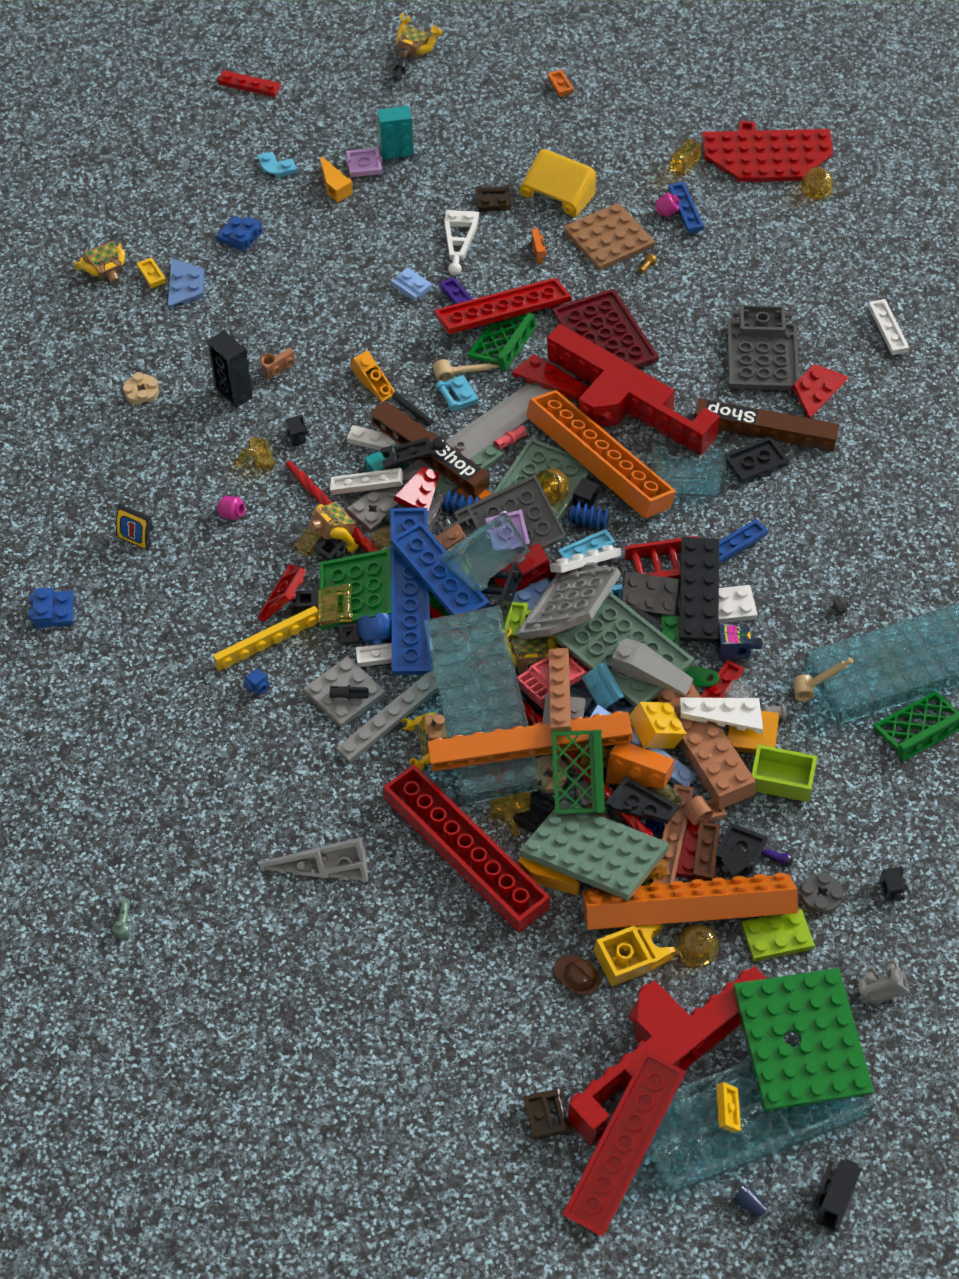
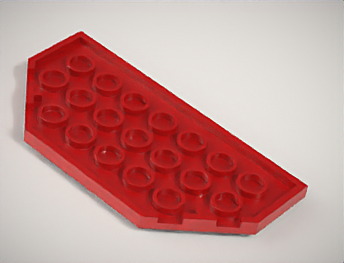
(767, 153)

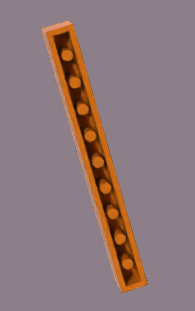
(523, 741)

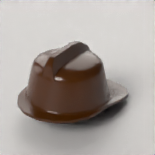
(577, 974)

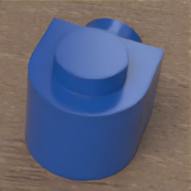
(256, 682)

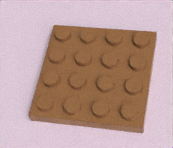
(609, 236)

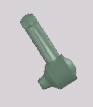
(120, 927)

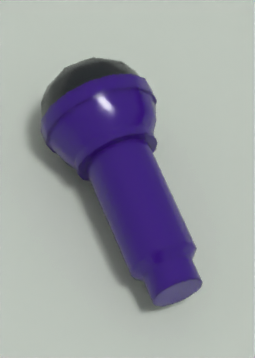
(784, 859)

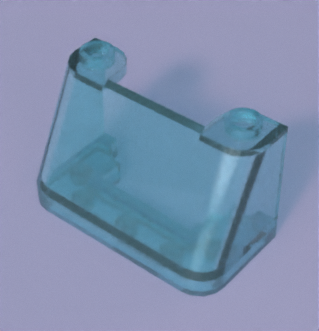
(690, 476)
(486, 552)

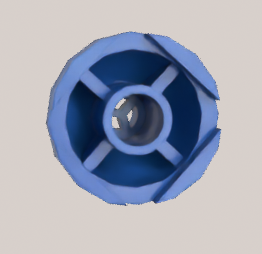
(375, 629)

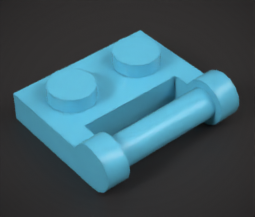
(462, 391)

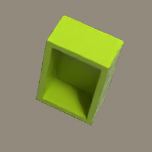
(784, 772)

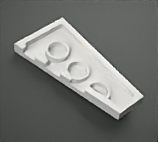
(737, 712)

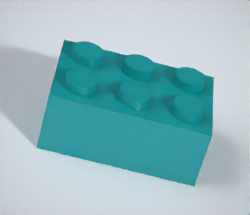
(395, 132)

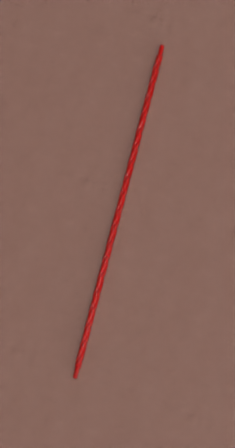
(633, 821)

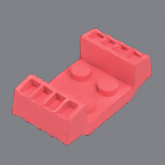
(536, 679)

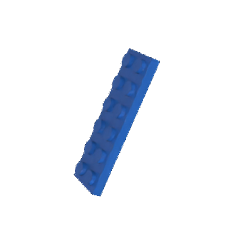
(422, 554)

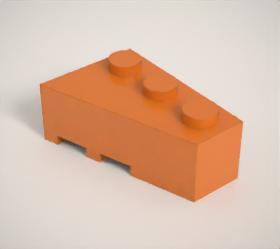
(640, 765)

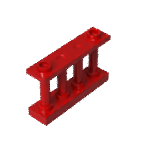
(653, 550)

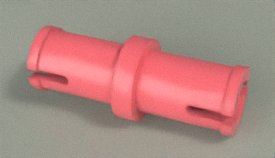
(510, 437)

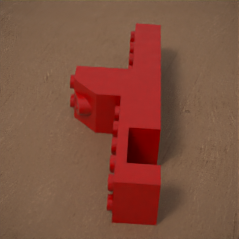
(624, 389)
(665, 1032)

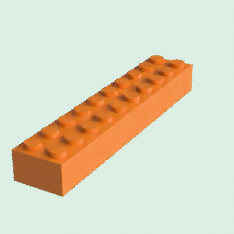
(601, 454)
(692, 901)

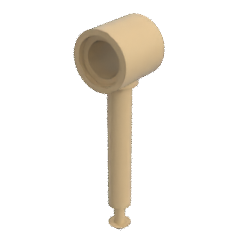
(445, 371)
(805, 684)

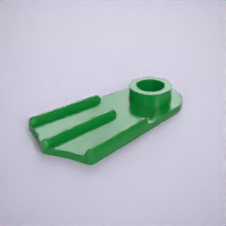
(702, 675)

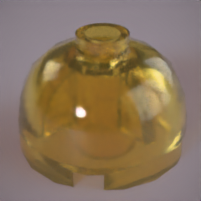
(817, 183)
(554, 484)
(698, 945)

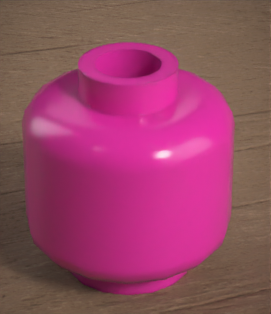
(667, 205)
(231, 508)

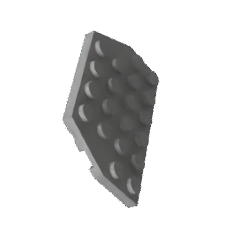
(569, 600)

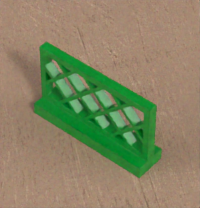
(513, 342)
(930, 733)
(596, 771)

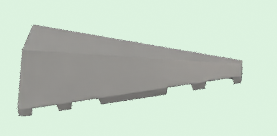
(337, 860)

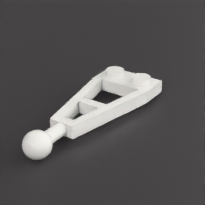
(459, 219)

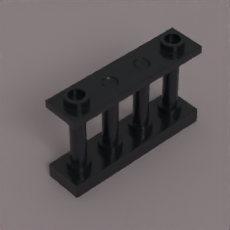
(507, 593)

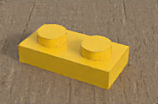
(151, 273)
(728, 1107)

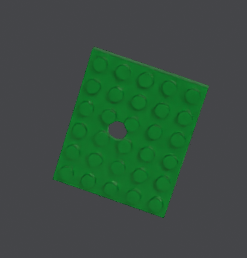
(829, 1057)

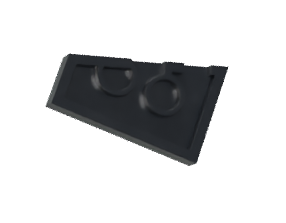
(640, 802)

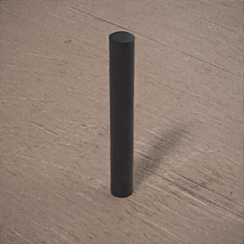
(412, 408)

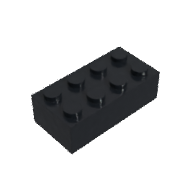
(230, 368)

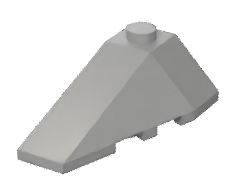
(646, 665)

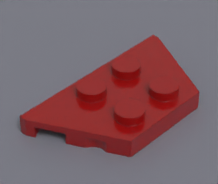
(817, 387)
(283, 591)

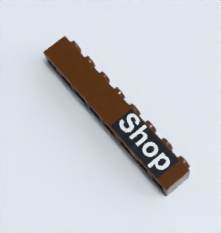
(777, 425)
(447, 462)

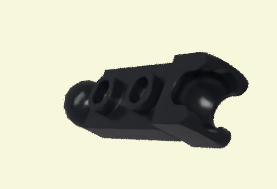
(411, 451)

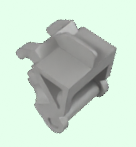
(884, 988)

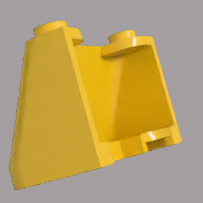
(560, 179)

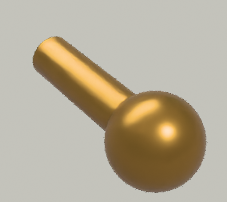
(649, 260)

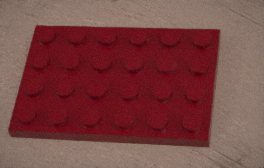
(609, 325)

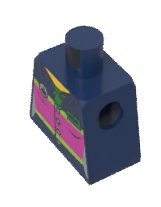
(736, 642)

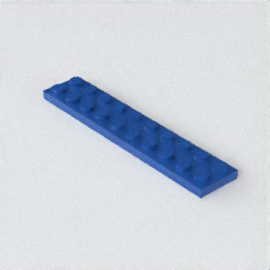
(408, 602)

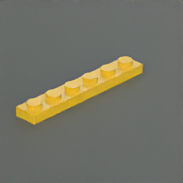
(266, 638)

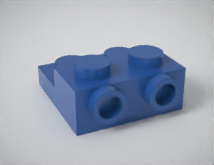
(240, 232)
(51, 607)

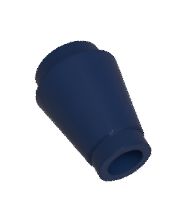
(750, 1201)

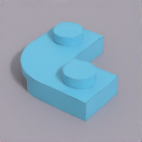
(279, 169)

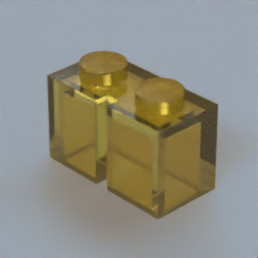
(685, 157)

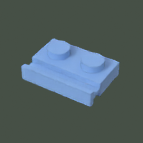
(411, 284)

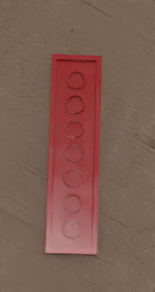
(502, 305)
(624, 1143)

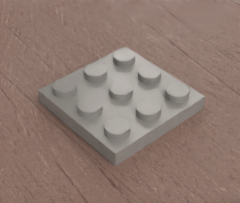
(343, 674)

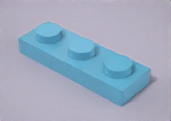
(591, 542)

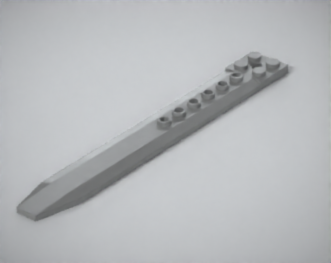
(469, 441)

